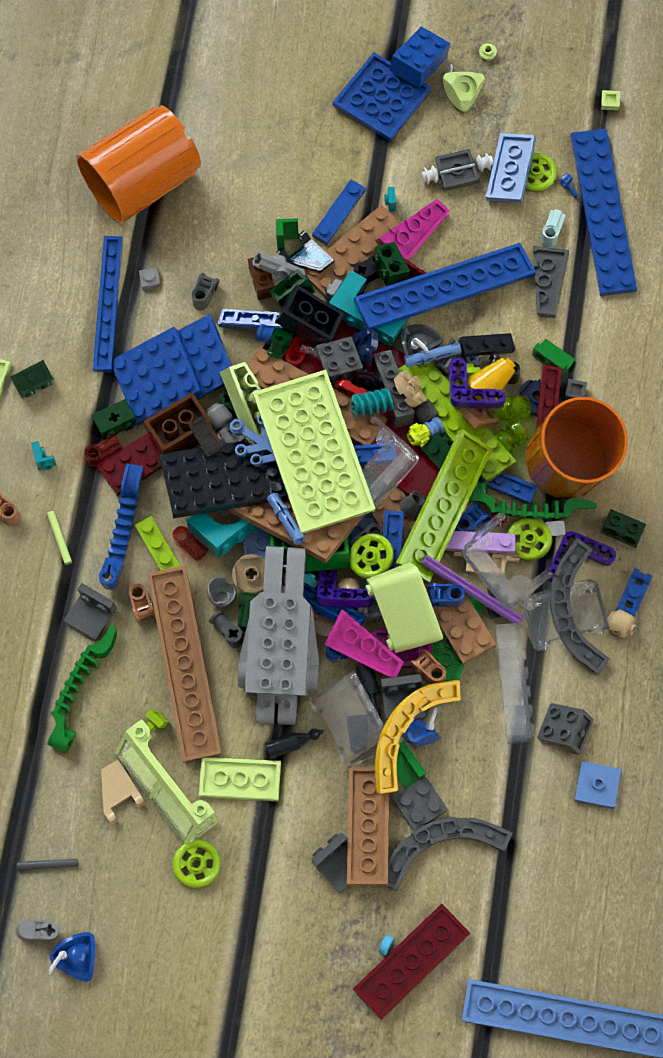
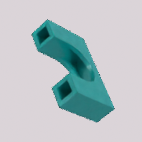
(343, 300)
(216, 536)

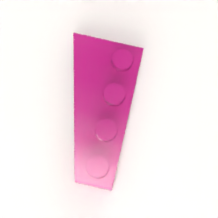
(416, 229)
(357, 643)

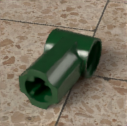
(244, 606)

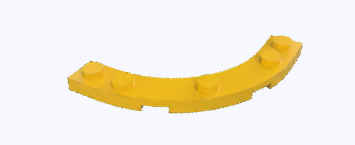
(399, 722)

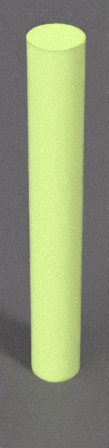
(59, 538)

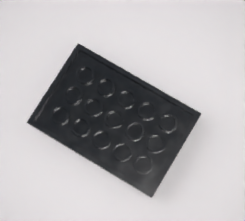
(218, 481)

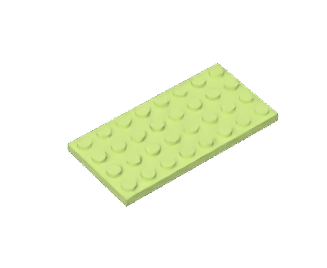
(313, 452)

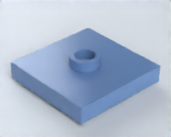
(597, 785)

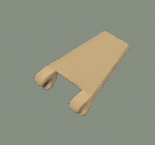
(117, 788)

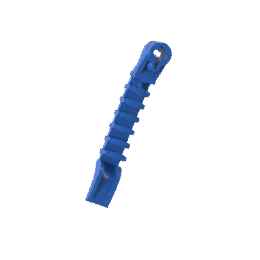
(124, 523)

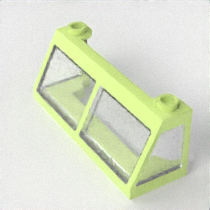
(185, 819)

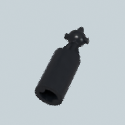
(369, 682)
(290, 742)

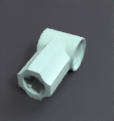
(552, 228)

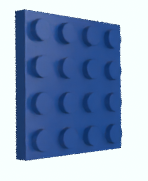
(380, 98)
(205, 353)
(155, 374)

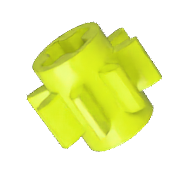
(418, 434)

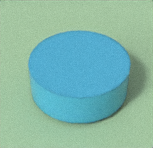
(386, 945)

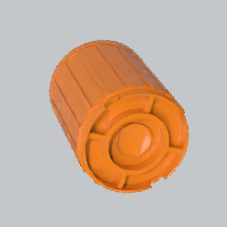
(139, 163)
(576, 447)

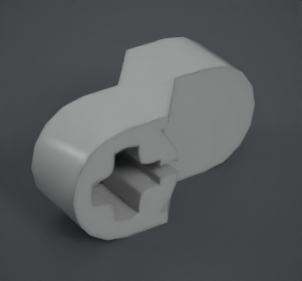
(27, 930)

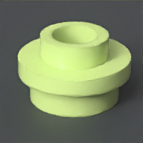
(487, 56)

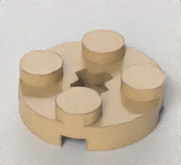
(410, 388)
(242, 566)

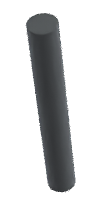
(47, 864)

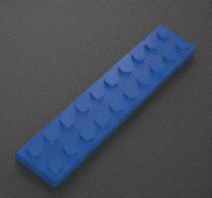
(603, 212)
(444, 286)

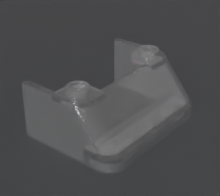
(388, 465)
(506, 591)

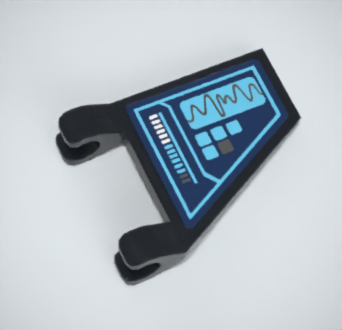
(309, 256)

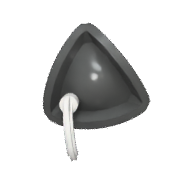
(418, 338)

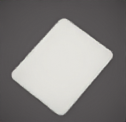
(556, 527)

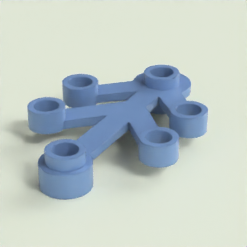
(262, 443)

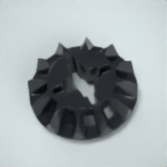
(359, 380)

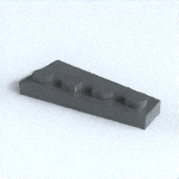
(549, 277)

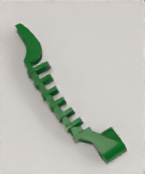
(480, 495)
(61, 736)

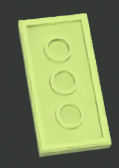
(240, 779)

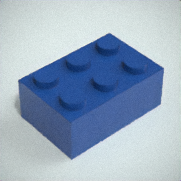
(419, 56)

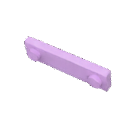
(502, 542)

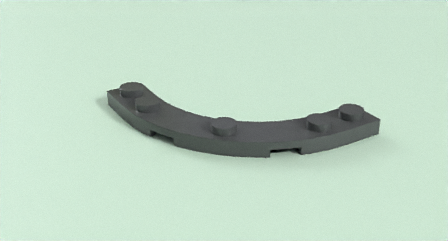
(562, 613)
(440, 831)

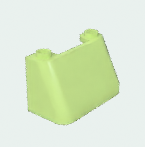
(405, 608)

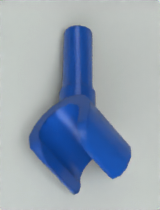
(565, 182)

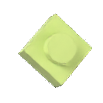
(610, 100)

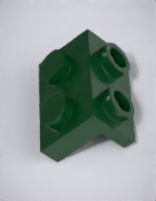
(32, 378)
(438, 449)

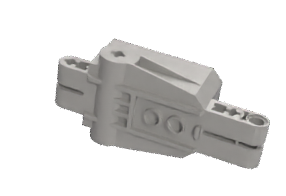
(280, 640)

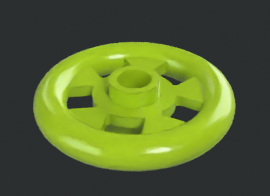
(551, 174)
(545, 539)
(365, 541)
(210, 873)

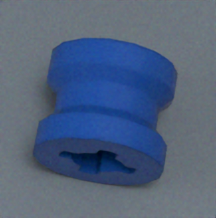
(264, 334)

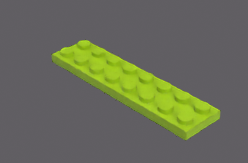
(436, 389)
(445, 502)

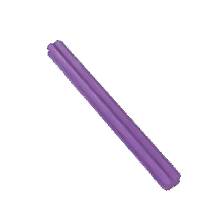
(471, 590)

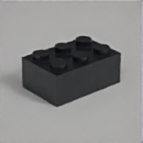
(309, 317)

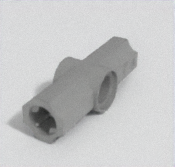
(275, 265)

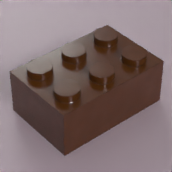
(170, 426)

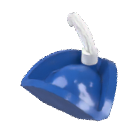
(422, 733)
(75, 956)

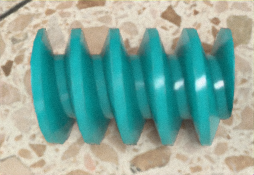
(370, 401)

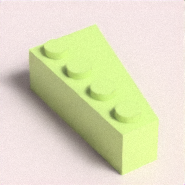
(240, 387)

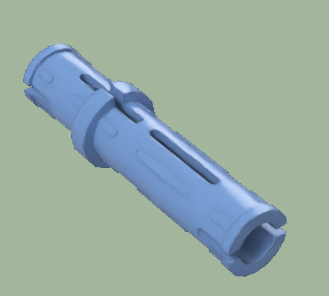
(434, 354)
(282, 512)

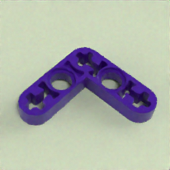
(463, 391)
(599, 559)
(358, 597)

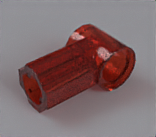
(103, 449)
(190, 543)

